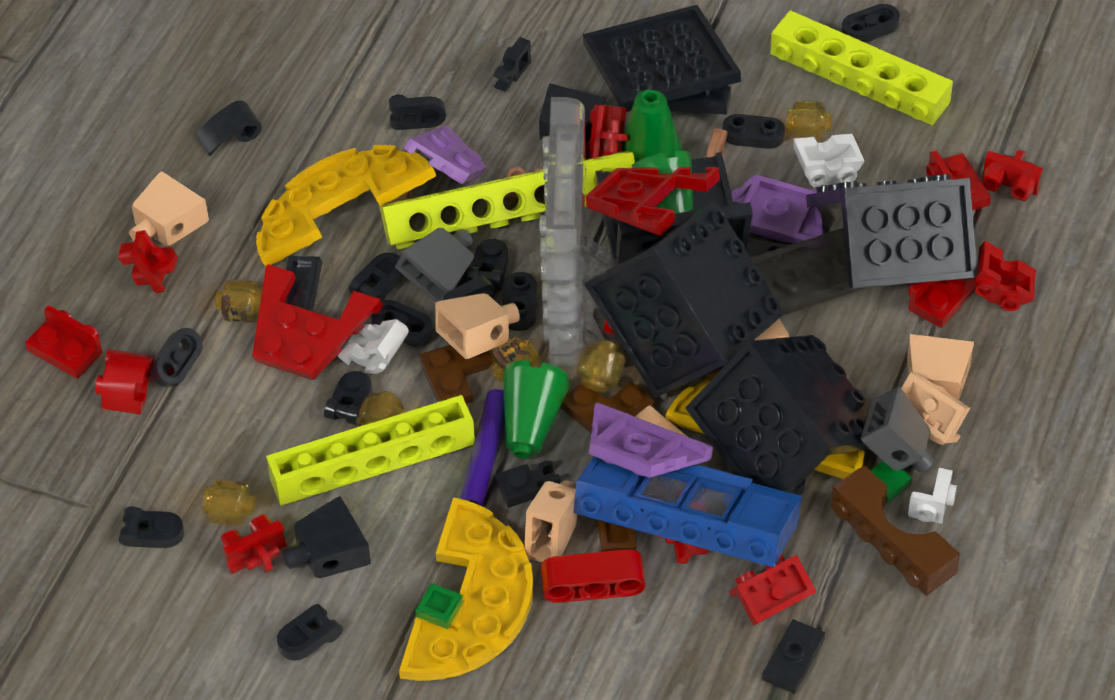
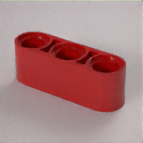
(592, 576)

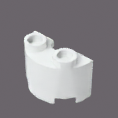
(829, 161)
(374, 345)

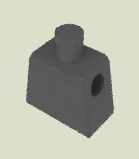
(437, 262)
(897, 432)

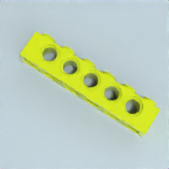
(861, 67)
(371, 450)

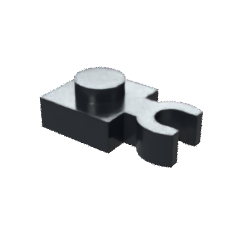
(515, 61)
(521, 484)

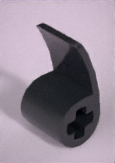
(233, 119)

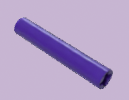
(484, 448)

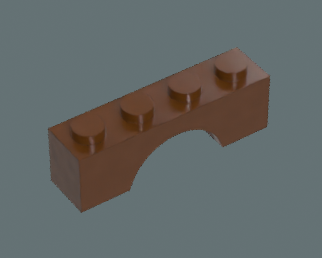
(921, 558)

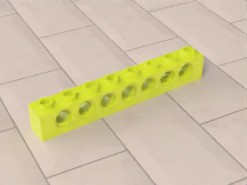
(397, 214)

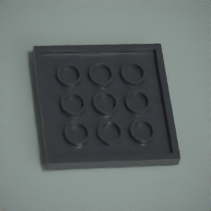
(662, 53)

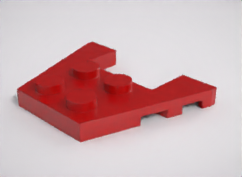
(634, 193)
(299, 338)

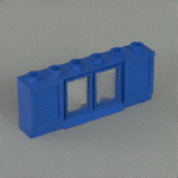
(684, 503)

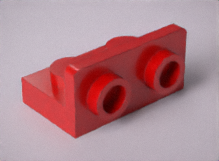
(959, 168)
(939, 299)
(65, 342)
(773, 589)

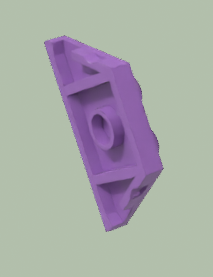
(448, 154)
(779, 210)
(642, 445)

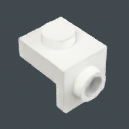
(932, 507)

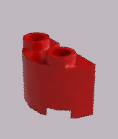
(1002, 280)
(124, 381)

